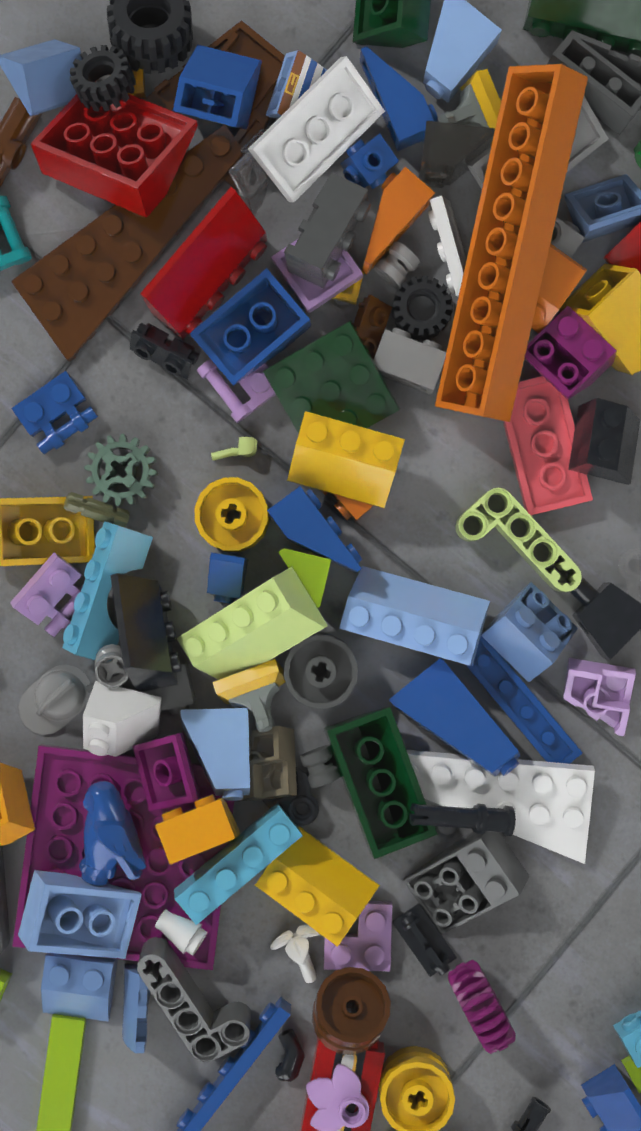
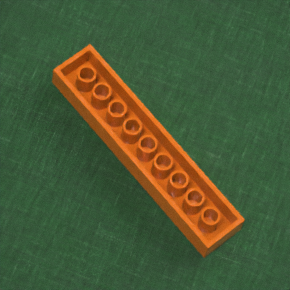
(511, 239)

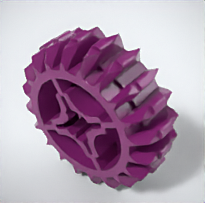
(481, 1007)

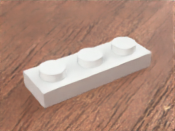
(450, 247)

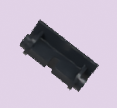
(149, 344)
(425, 940)

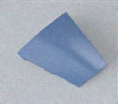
(135, 1010)

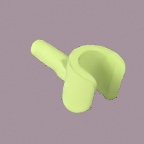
(246, 448)

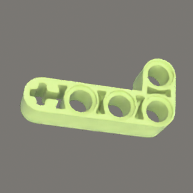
(523, 545)

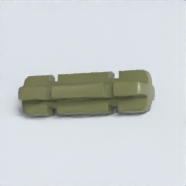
(96, 509)

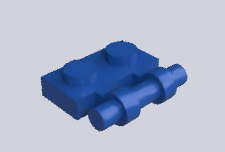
(48, 405)

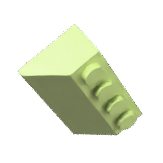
(254, 627)

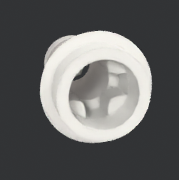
(181, 932)

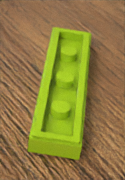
(61, 1073)

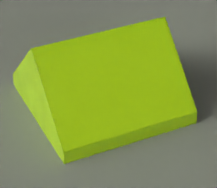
(311, 571)

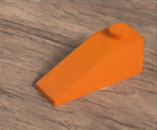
(400, 206)

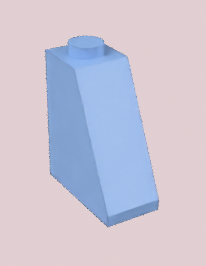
(458, 48)
(221, 747)

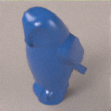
(109, 837)

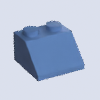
(78, 986)

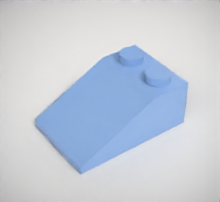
(77, 917)

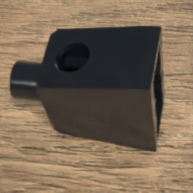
(607, 616)

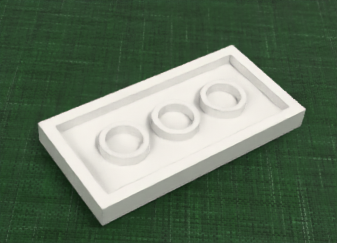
(316, 129)

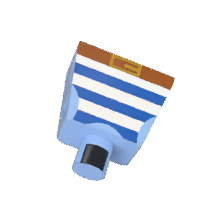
(295, 78)

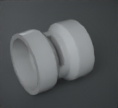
(397, 265)
(110, 673)

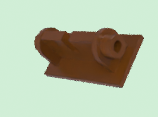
(371, 322)

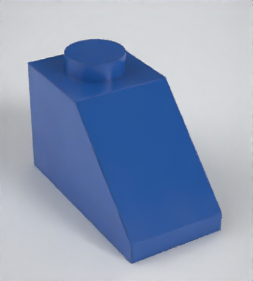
(226, 577)

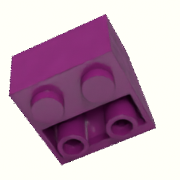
(570, 353)

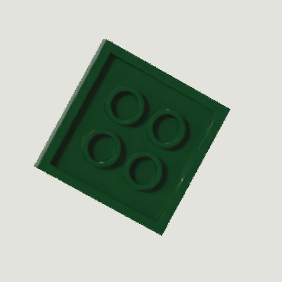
(333, 380)

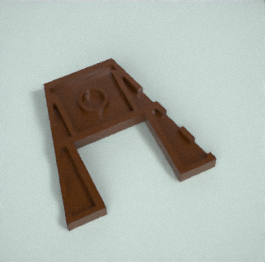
(248, 43)

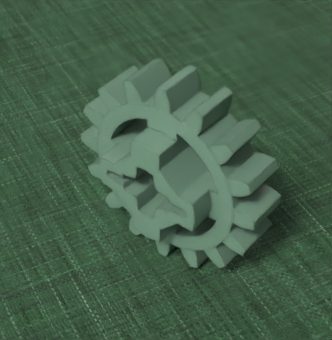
(109, 480)

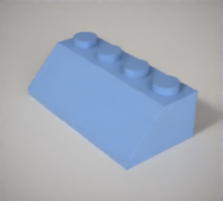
(415, 615)

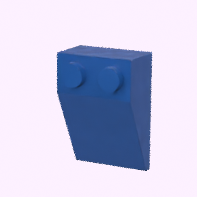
(251, 327)

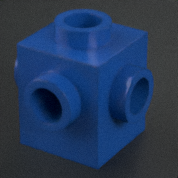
(368, 162)

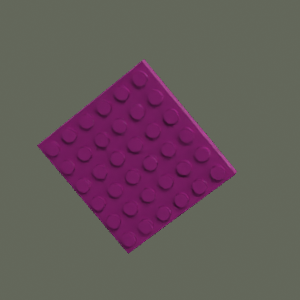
(58, 841)

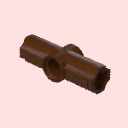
(14, 133)

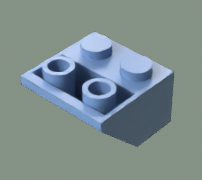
(530, 632)

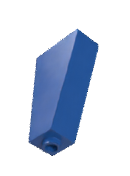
(452, 714)

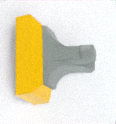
(477, 104)
(253, 690)

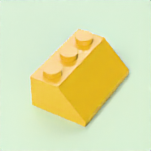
(345, 459)
(318, 887)

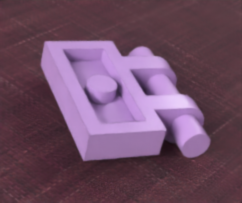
(45, 590)

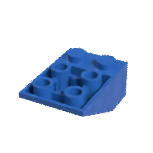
(304, 525)

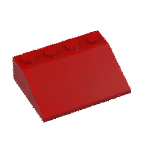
(116, 153)
(206, 265)

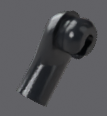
(293, 1060)

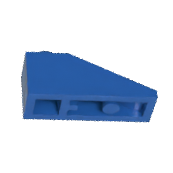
(403, 104)

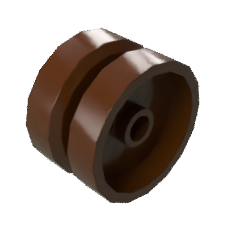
(364, 995)

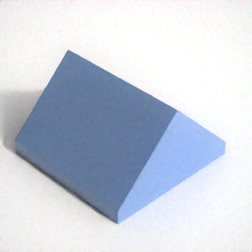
(42, 74)
(605, 207)

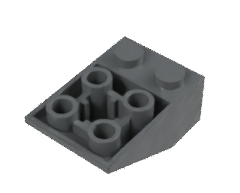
(467, 880)

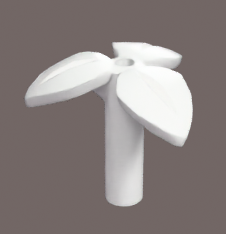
(298, 949)

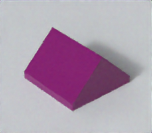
(166, 772)

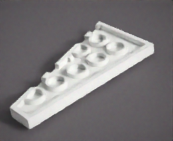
(547, 797)

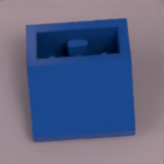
(218, 86)

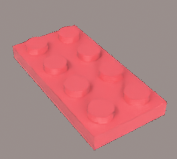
(541, 448)

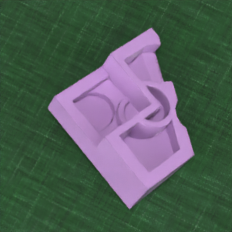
(601, 691)

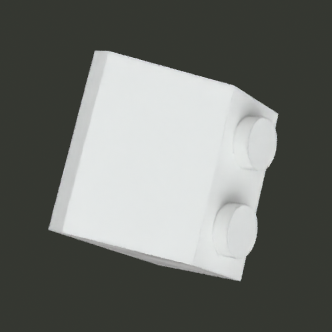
(119, 719)

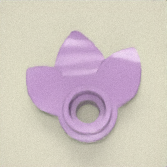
(333, 1097)

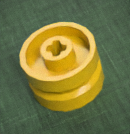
(229, 495)
(416, 1090)

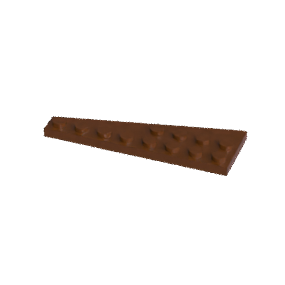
(97, 266)

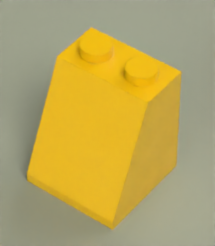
(613, 309)

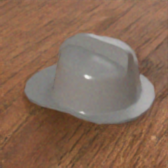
(54, 699)

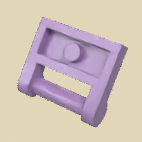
(254, 385)

